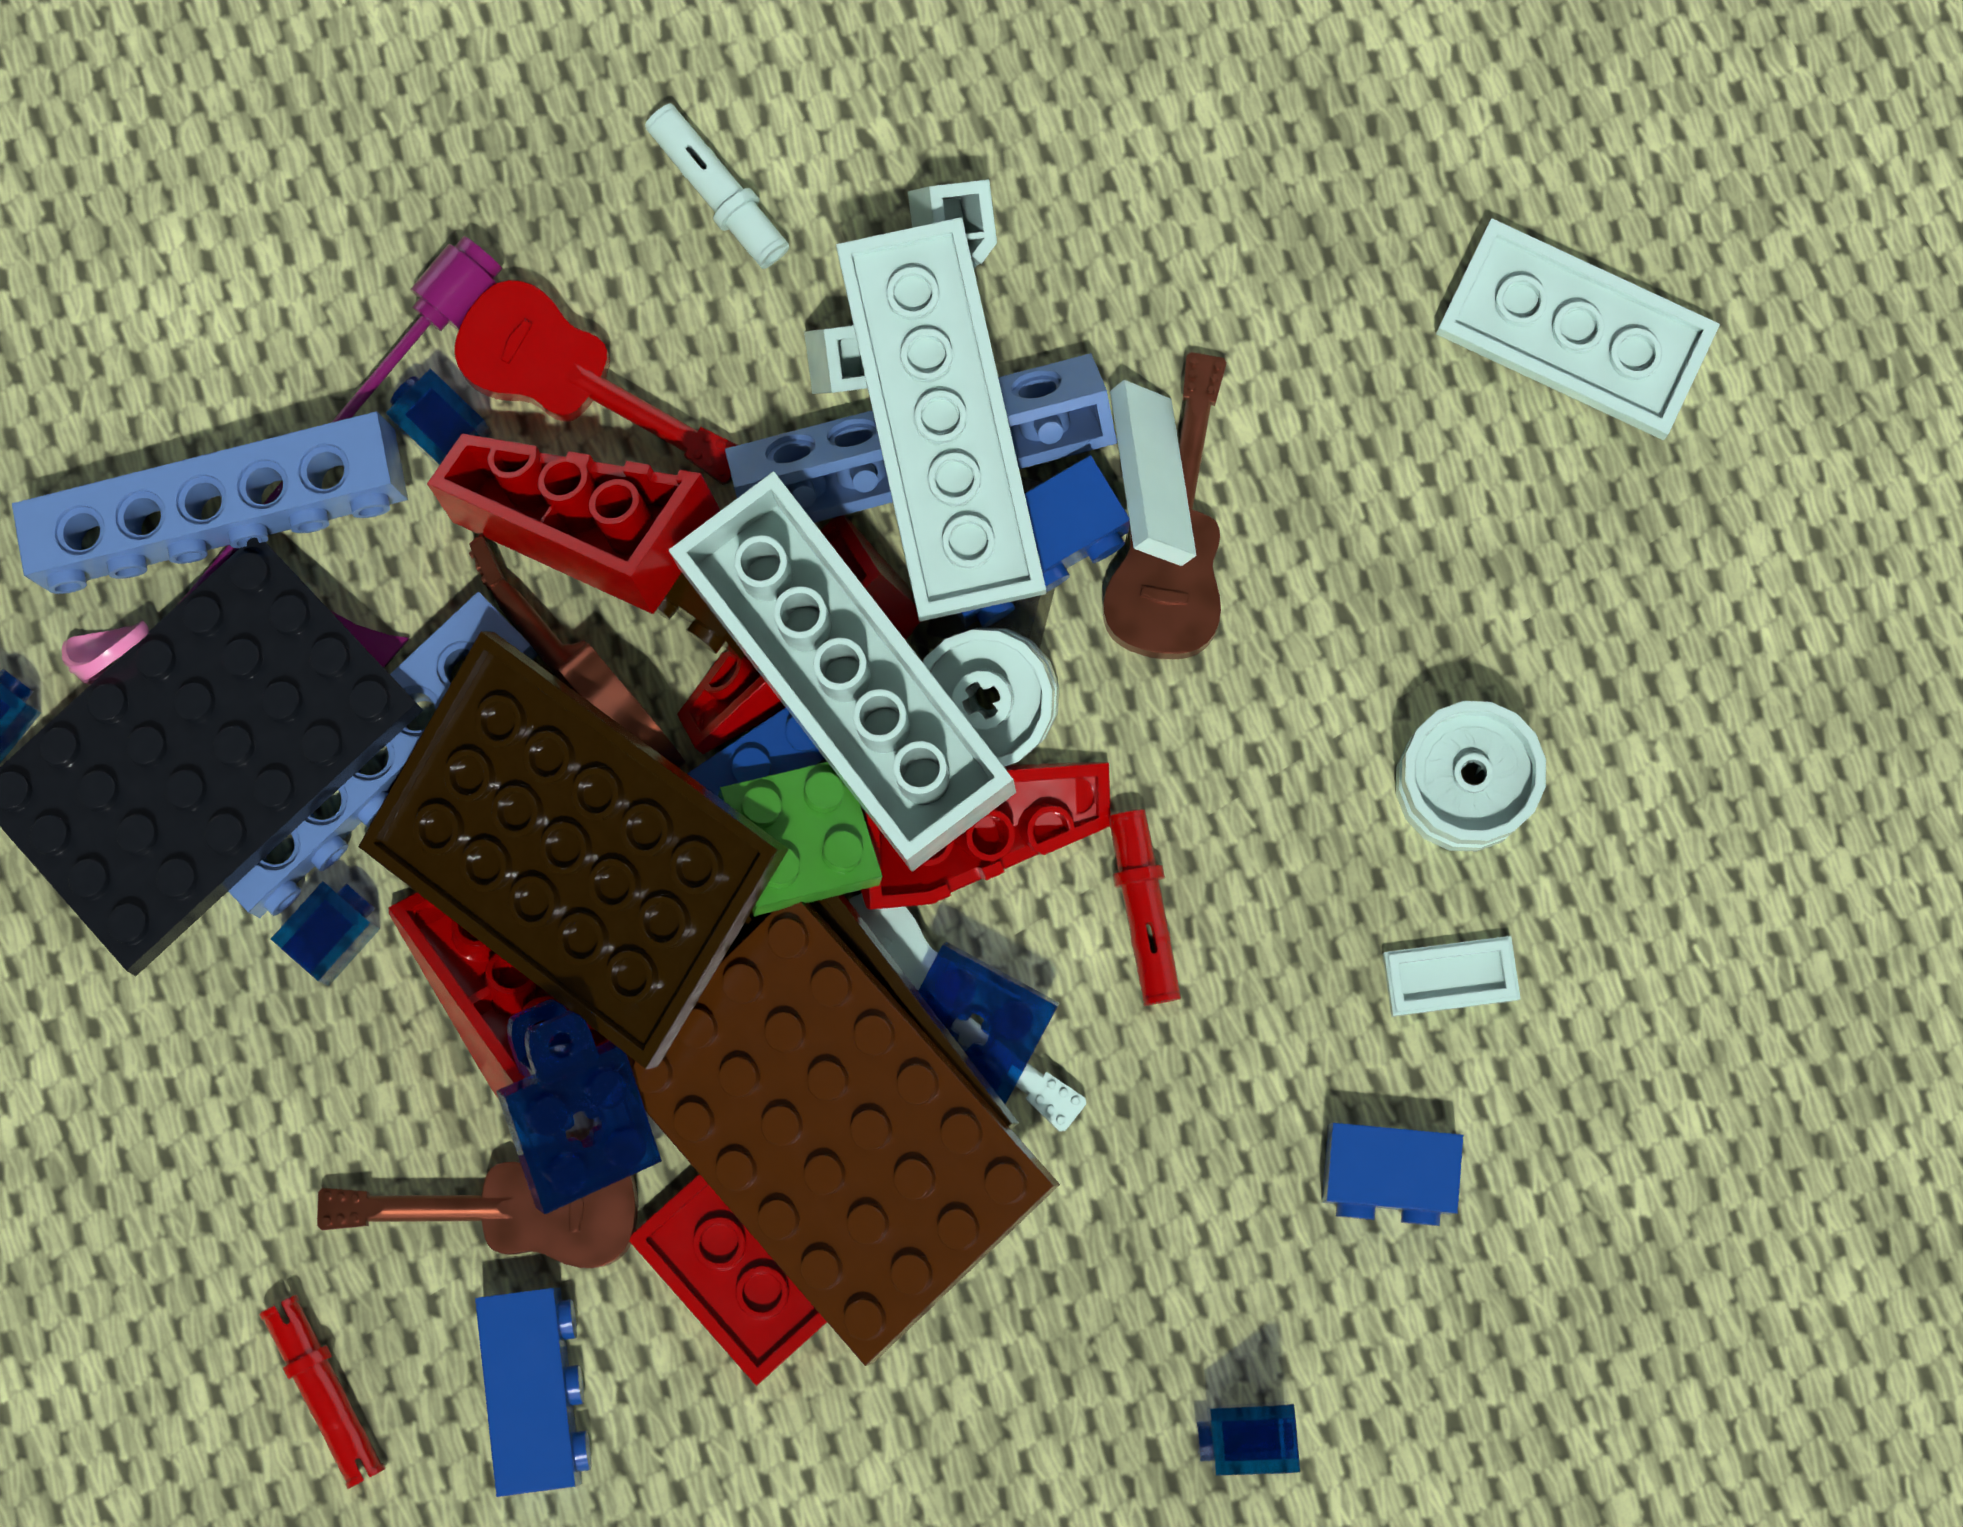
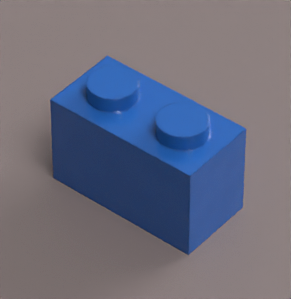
(1392, 1171)

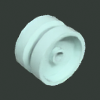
(1019, 673)
(1463, 814)

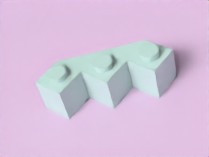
(834, 352)

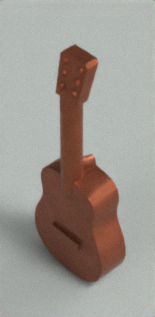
(1153, 602)
(575, 663)
(580, 1234)

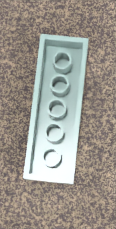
(843, 671)

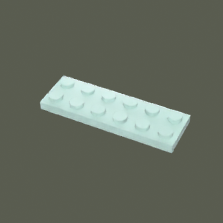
(941, 419)

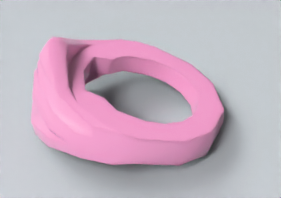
(92, 653)

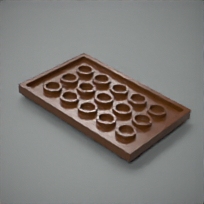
(839, 1131)

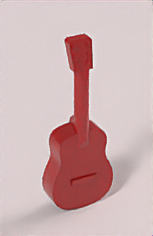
(526, 351)

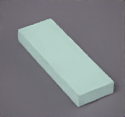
(1152, 473)

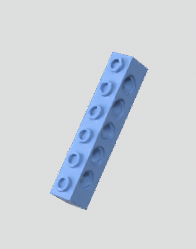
(840, 462)
(54, 524)
(425, 678)

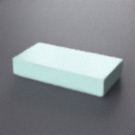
(1451, 976)

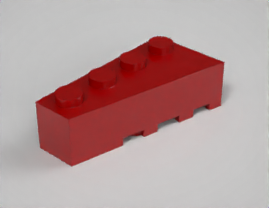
(576, 513)

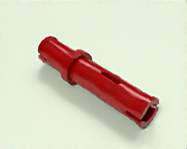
(1144, 906)
(321, 1390)

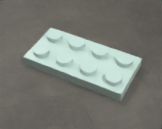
(1578, 329)

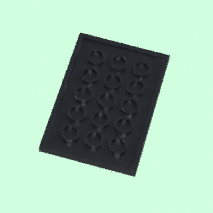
(198, 754)

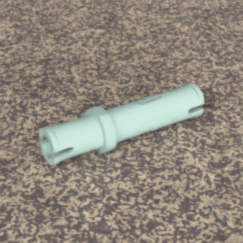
(733, 206)

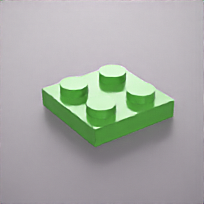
(819, 825)

